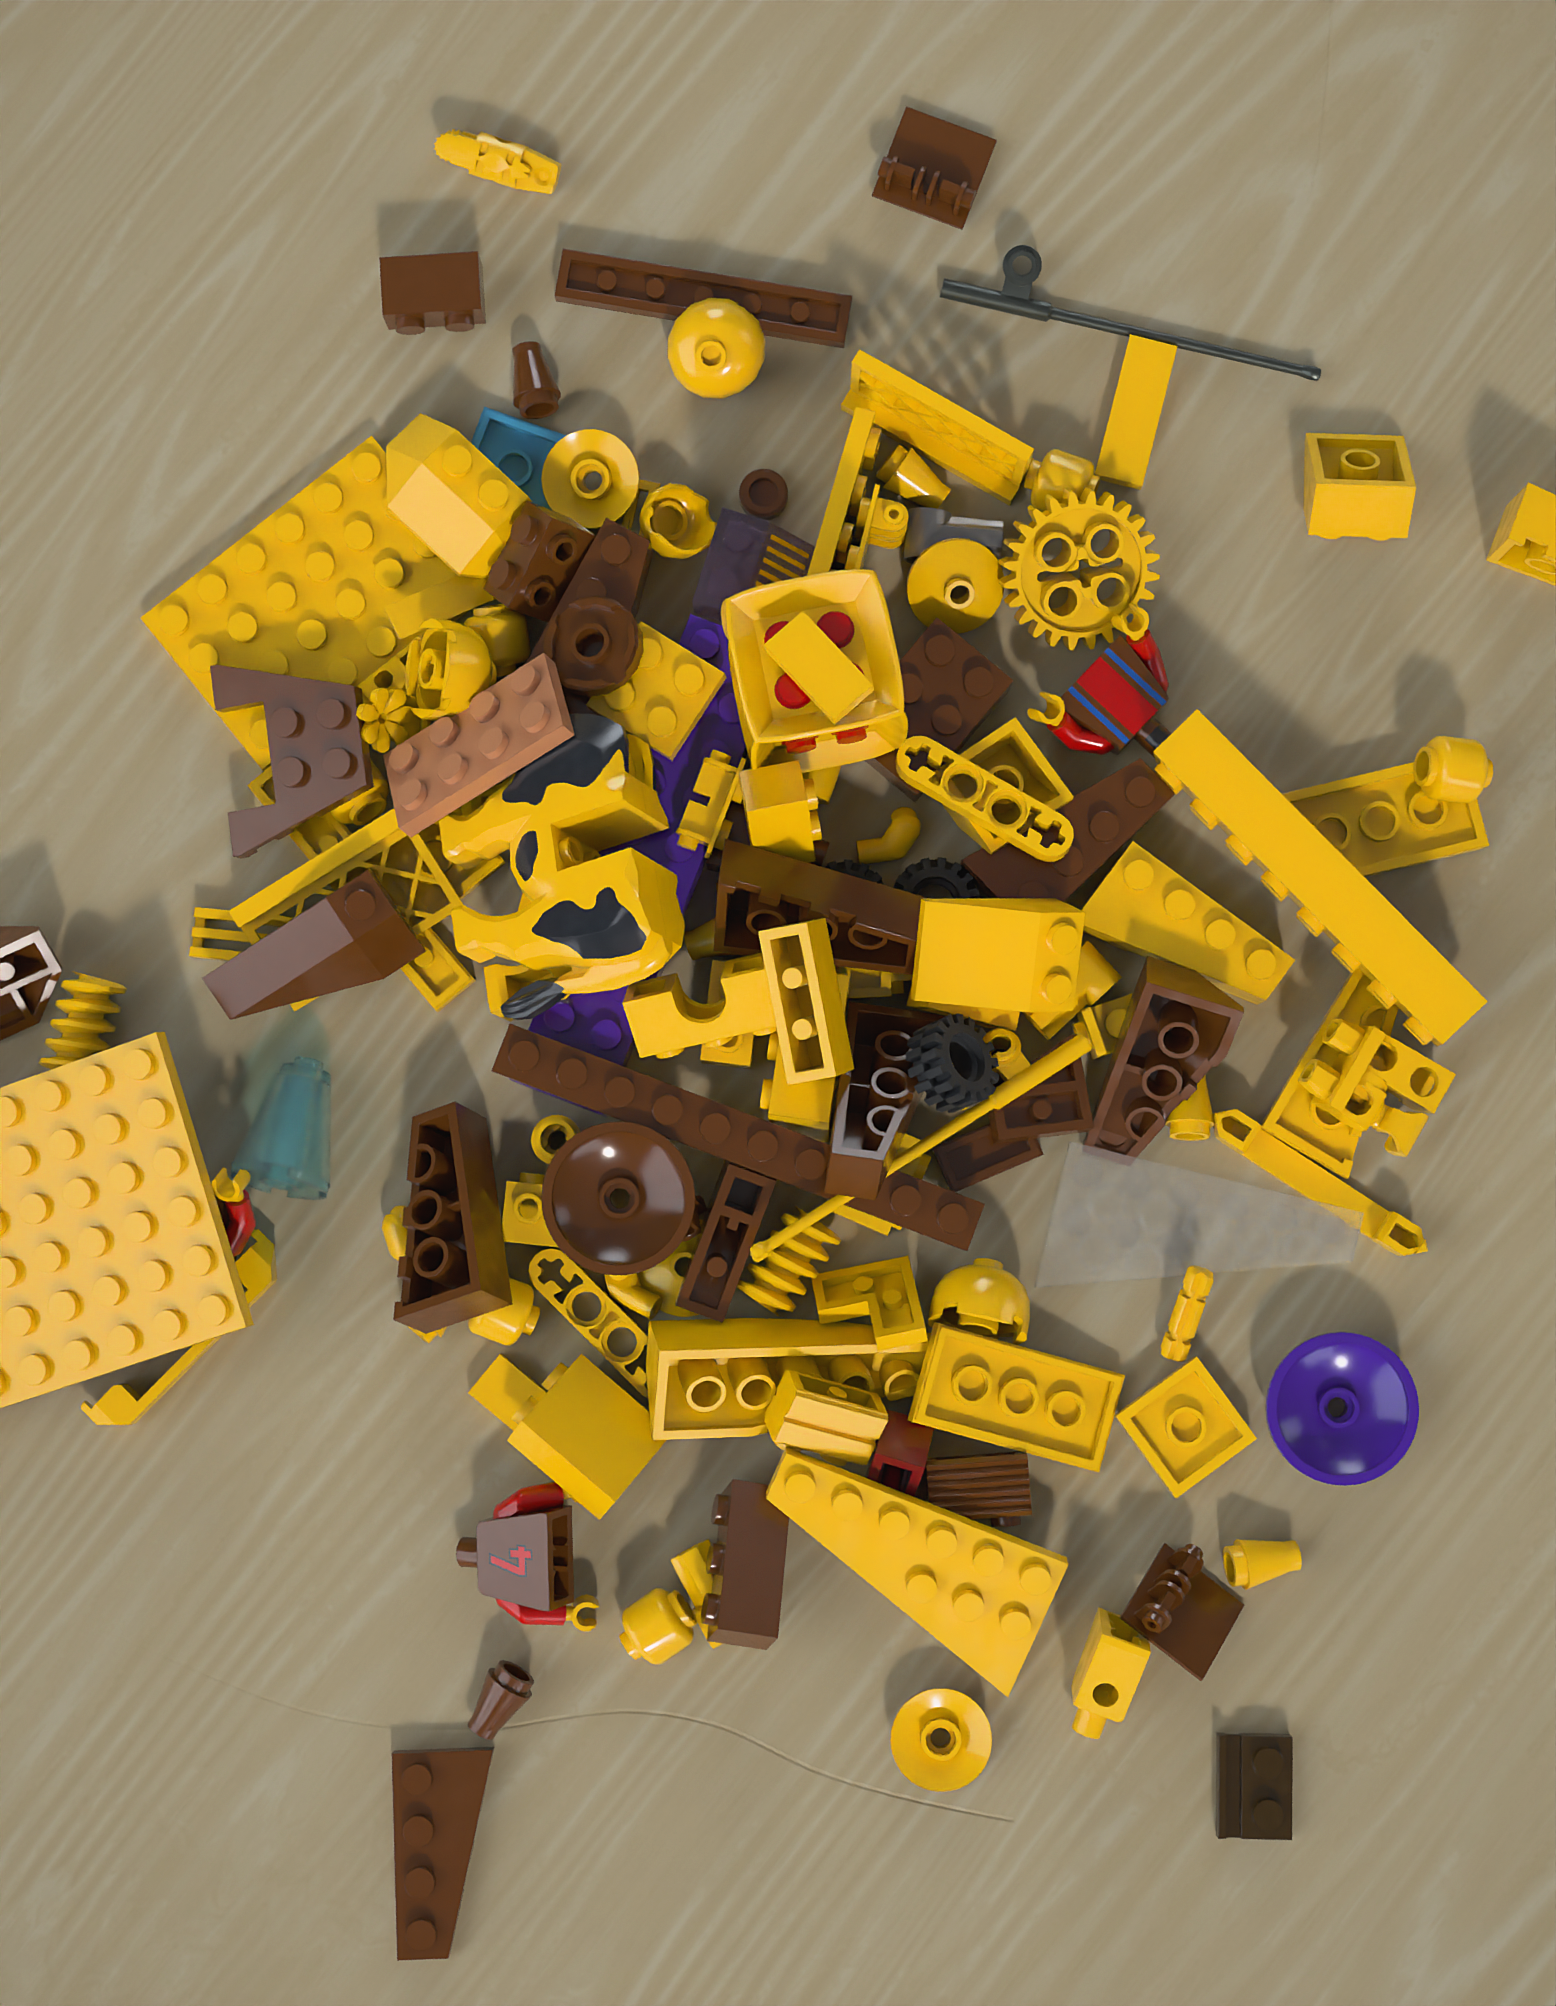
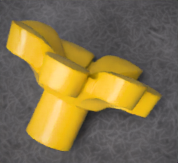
(384, 718)

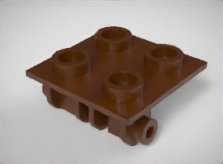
(934, 168)
(1182, 1609)

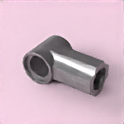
(933, 525)

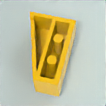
(803, 1105)

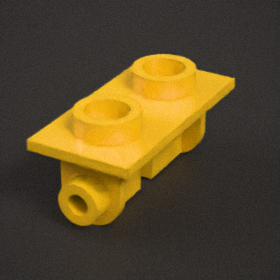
(707, 823)

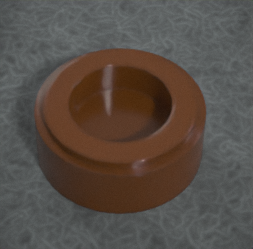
(763, 494)

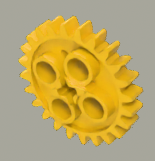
(1075, 525)

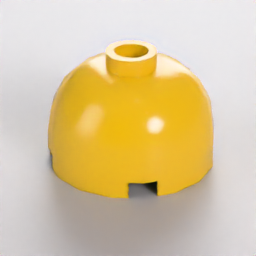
(716, 348)
(447, 669)
(982, 1301)

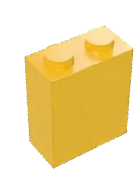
(585, 1434)

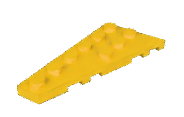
(947, 1572)

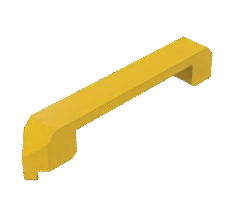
(1315, 1183)
(124, 1405)

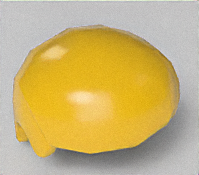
(677, 521)

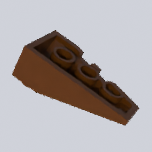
(1166, 1045)

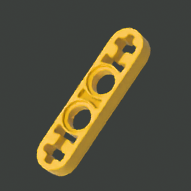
(979, 806)
(599, 1329)

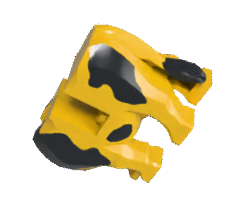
(581, 916)

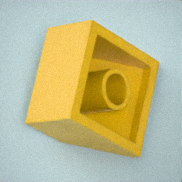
(1357, 486)
(1019, 762)

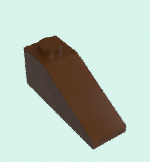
(724, 1240)

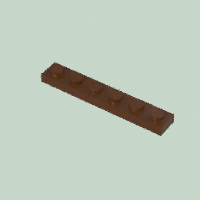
(669, 290)

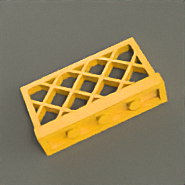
(938, 428)
(336, 863)

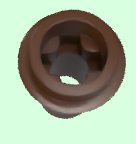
(533, 383)
(501, 1696)

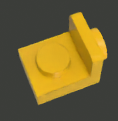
(1102, 1025)

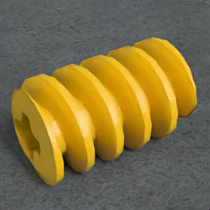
(83, 1020)
(787, 1264)

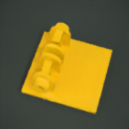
(878, 524)

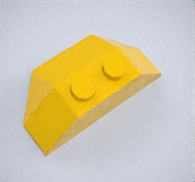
(451, 496)

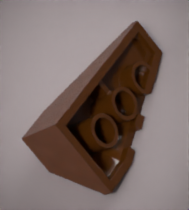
(329, 947)

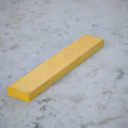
(435, 972)

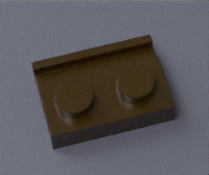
(1254, 1786)

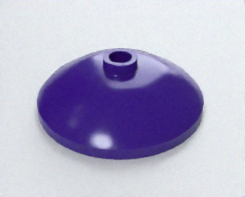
(1376, 1417)

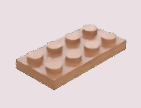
(479, 746)

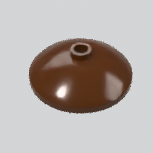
(580, 1204)

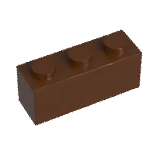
(745, 1567)

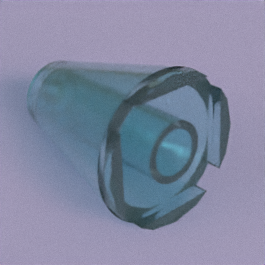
(291, 1134)

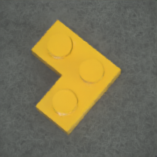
(874, 1289)

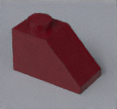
(900, 1454)

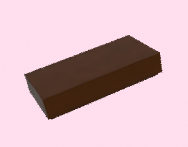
(976, 1158)

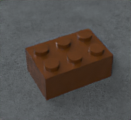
(945, 697)

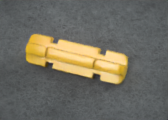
(1186, 1313)

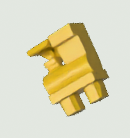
(1361, 1075)

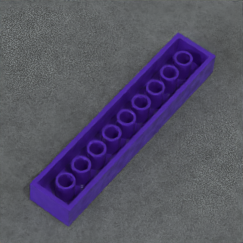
(598, 1019)

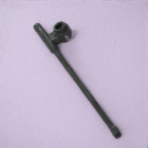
(1016, 301)

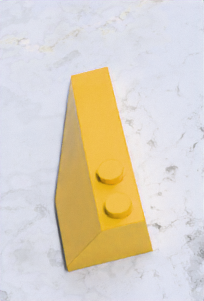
(723, 1375)

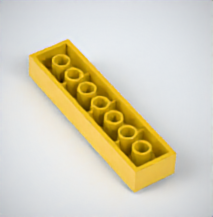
(1317, 879)

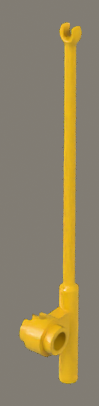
(1018, 1078)

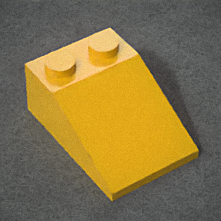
(998, 953)

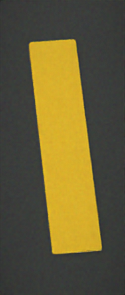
(438, 602)

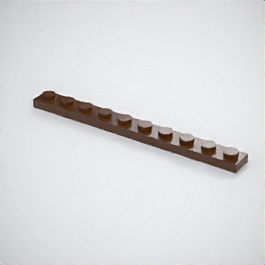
(725, 1133)

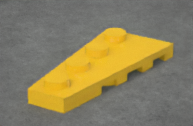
(1293, 1114)

